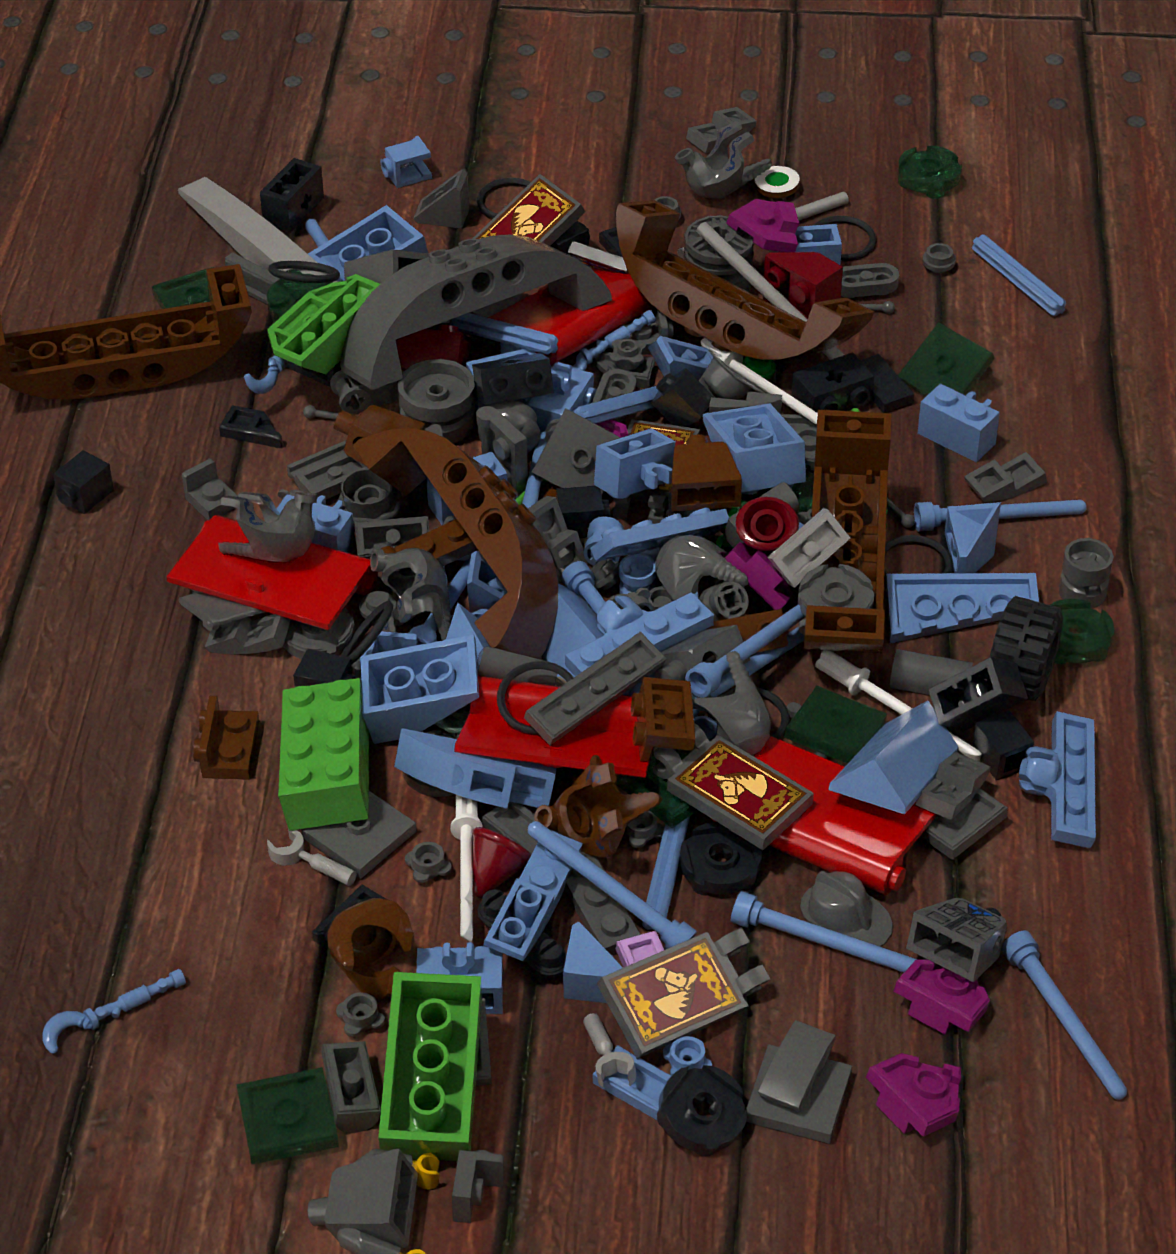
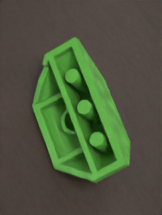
(317, 325)

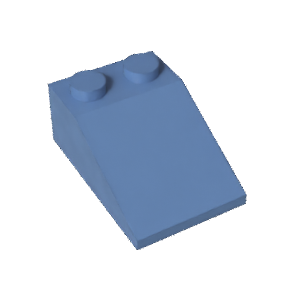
(372, 235)
(761, 446)
(417, 685)

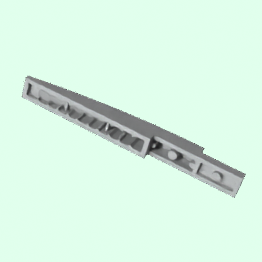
(243, 227)

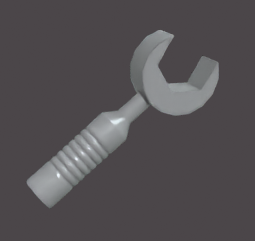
(295, 852)
(610, 1061)

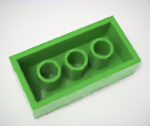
(324, 755)
(431, 1064)

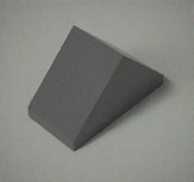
(446, 204)

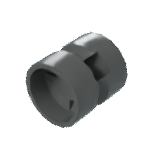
(1086, 571)

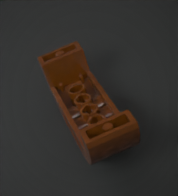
(716, 307)
(128, 349)
(853, 486)
(493, 521)

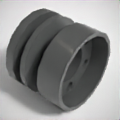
(706, 257)

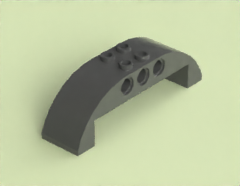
(454, 285)

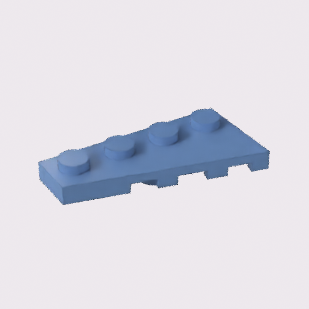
(950, 601)

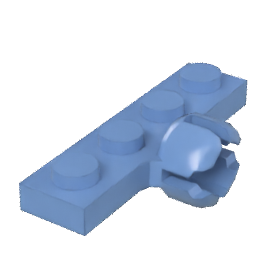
(649, 537)
(661, 627)
(1066, 778)

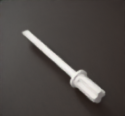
(734, 362)
(857, 680)
(462, 828)

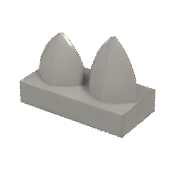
(809, 547)

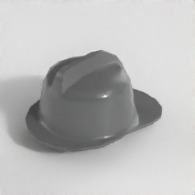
(725, 382)
(843, 906)

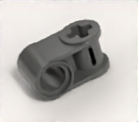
(361, 394)

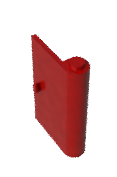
(573, 326)
(303, 590)
(604, 734)
(842, 830)

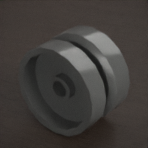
(441, 395)

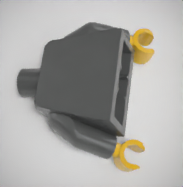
(374, 1201)

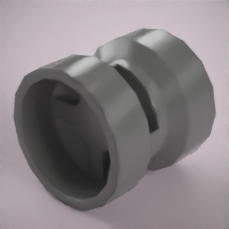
(716, 600)

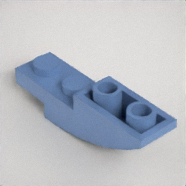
(473, 776)
(530, 902)

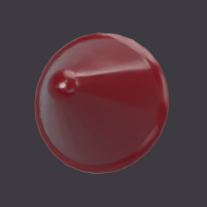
(766, 523)
(495, 860)

